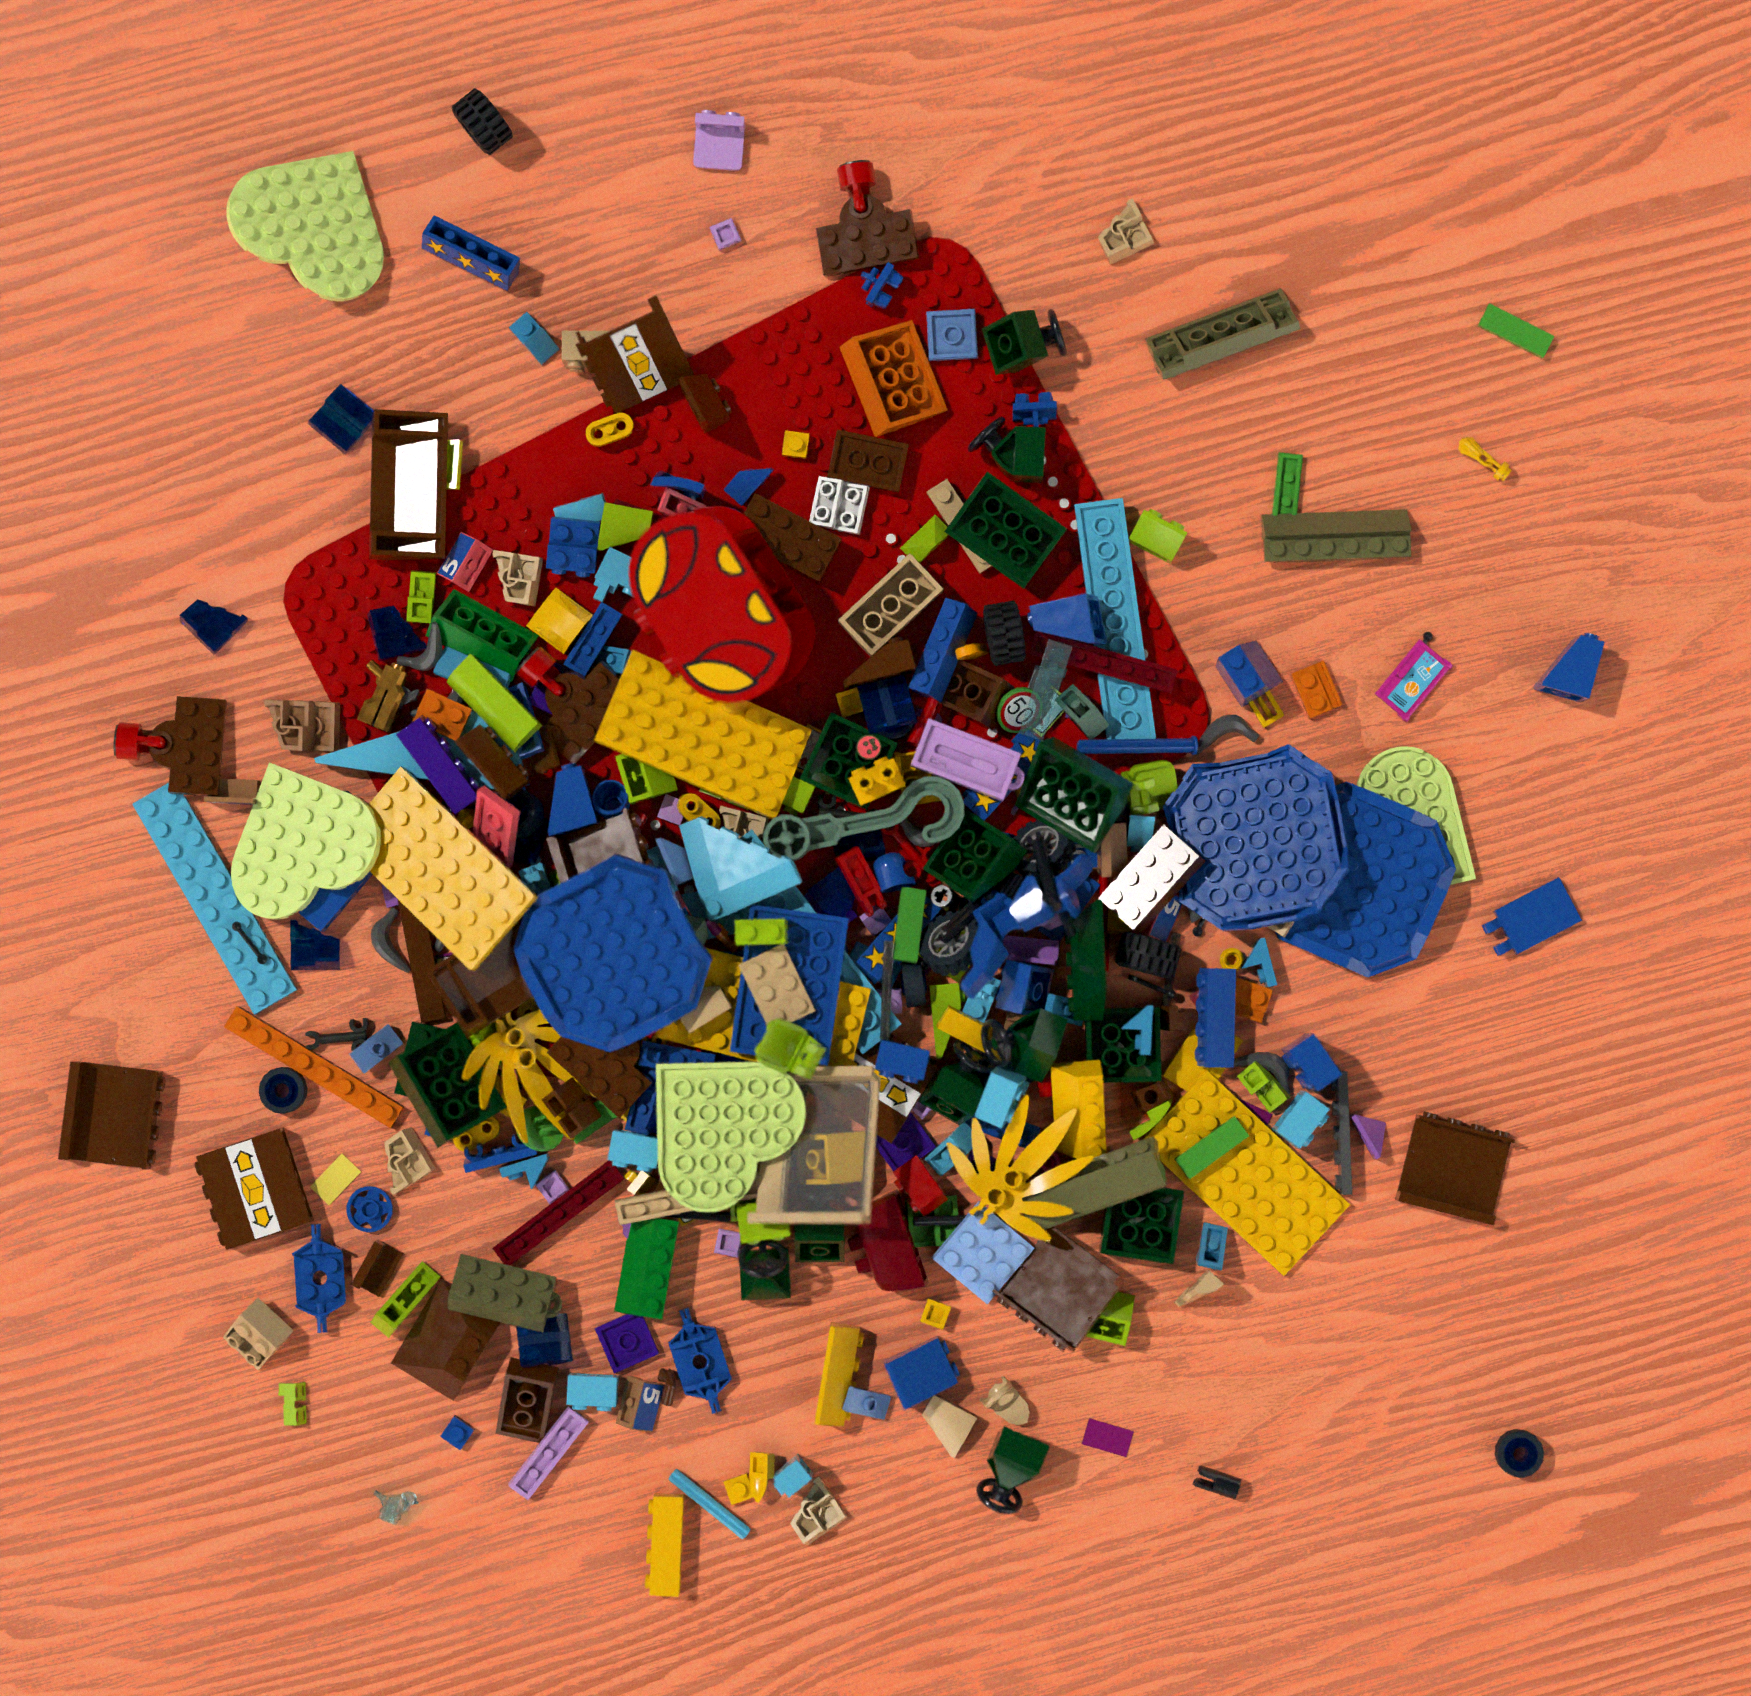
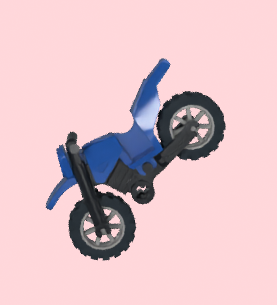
(1007, 906)

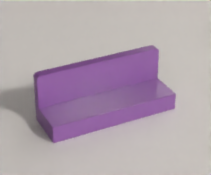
(1032, 950)

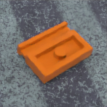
(1316, 689)
(445, 713)
(1251, 1000)

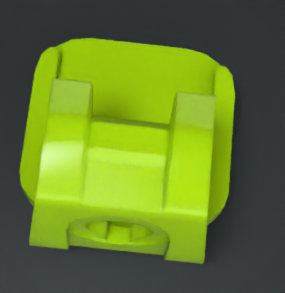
(1151, 786)
(785, 1048)

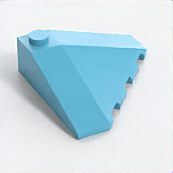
(732, 872)

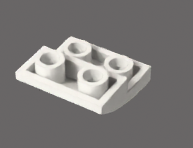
(839, 505)

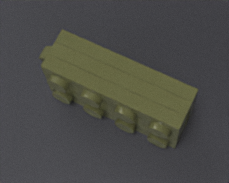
(503, 1293)

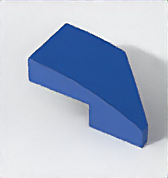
(746, 483)

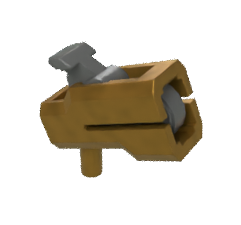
(388, 696)

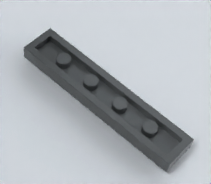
(1341, 1133)

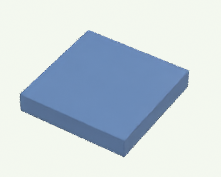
(952, 335)

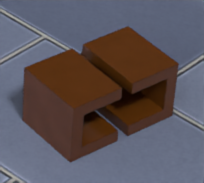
(564, 1097)

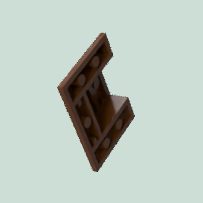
(444, 1344)

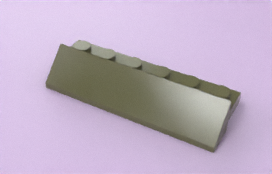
(1222, 334)
(1336, 536)
(1106, 1182)

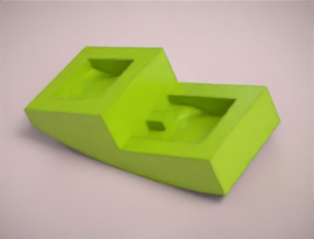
(421, 596)
(1264, 1085)
(1155, 1115)

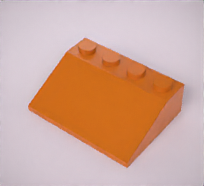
(893, 378)

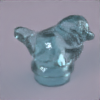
(395, 1505)

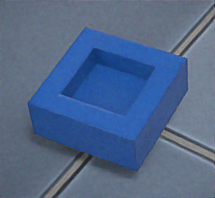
(457, 1432)

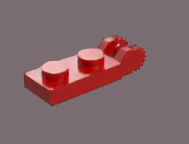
(861, 879)

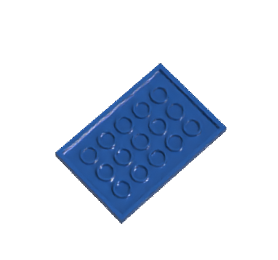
(817, 952)

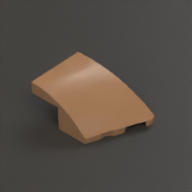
(306, 724)

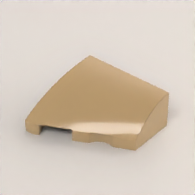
(406, 1159)

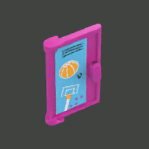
(1415, 680)

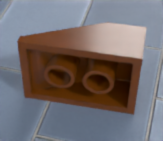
(704, 401)
(886, 663)
(975, 694)
(526, 1401)

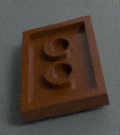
(868, 461)

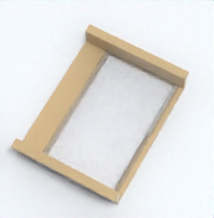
(832, 1162)

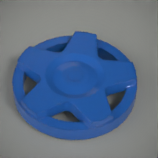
(369, 1209)

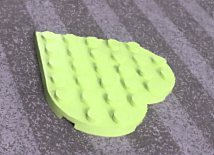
(313, 219)
(1424, 785)
(301, 840)
(719, 1125)

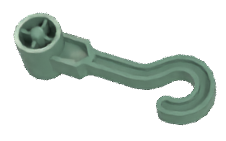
(797, 836)

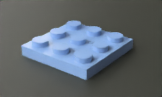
(982, 1255)

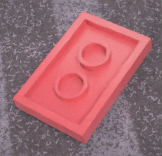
(496, 824)

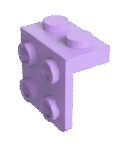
(719, 140)

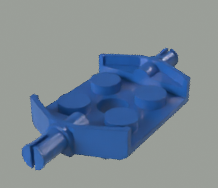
(311, 1296)
(700, 1340)

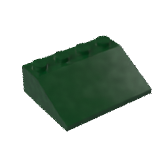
(1005, 530)
(1072, 793)
(1087, 965)
(436, 1088)

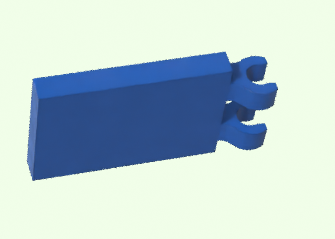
(1533, 917)

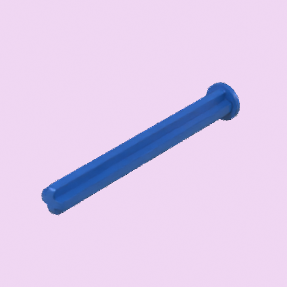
(1119, 746)

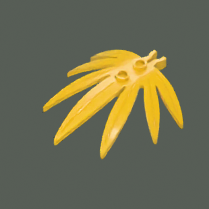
(517, 1050)
(1007, 1185)

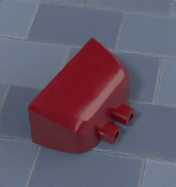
(889, 1246)

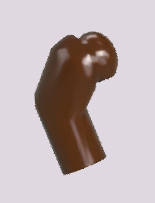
(670, 1386)

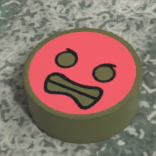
(868, 747)

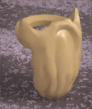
(1007, 1403)

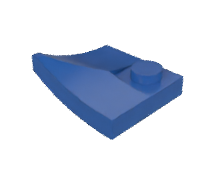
(689, 487)

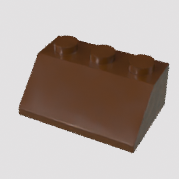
(493, 761)

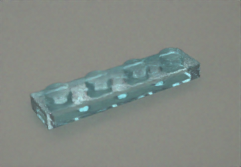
(1045, 690)

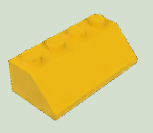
(1080, 1087)
(837, 1373)

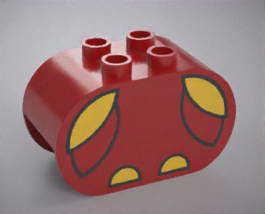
(719, 604)

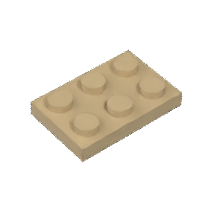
(776, 986)

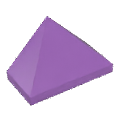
(1371, 1133)

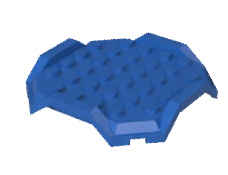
(1266, 838)
(1389, 893)
(611, 954)

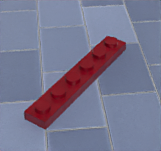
(1110, 663)
(558, 1213)

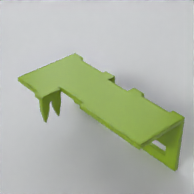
(288, 1390)

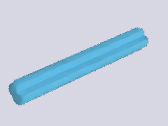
(709, 1504)

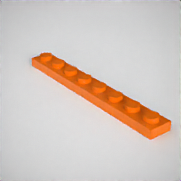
(313, 1067)

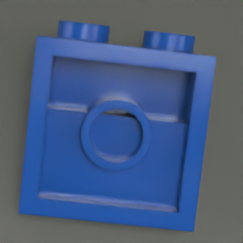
(573, 546)

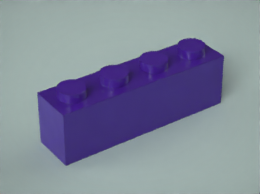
(439, 764)

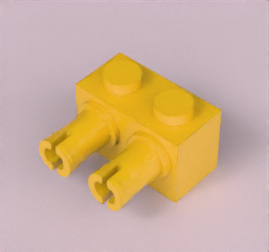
(876, 781)

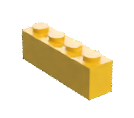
(666, 1544)

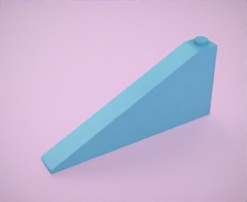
(388, 754)

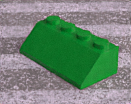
(483, 633)
(647, 1268)

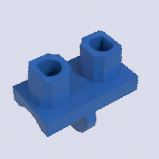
(876, 295)
(1034, 412)

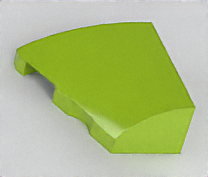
(622, 525)

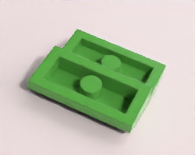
(932, 1235)

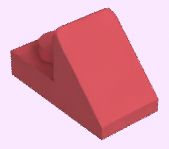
(675, 503)

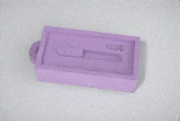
(967, 760)

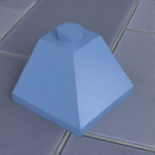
(676, 861)

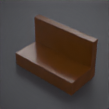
(377, 1268)

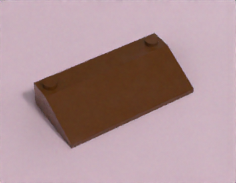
(408, 485)
(483, 994)

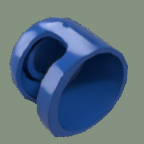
(610, 799)
(890, 873)

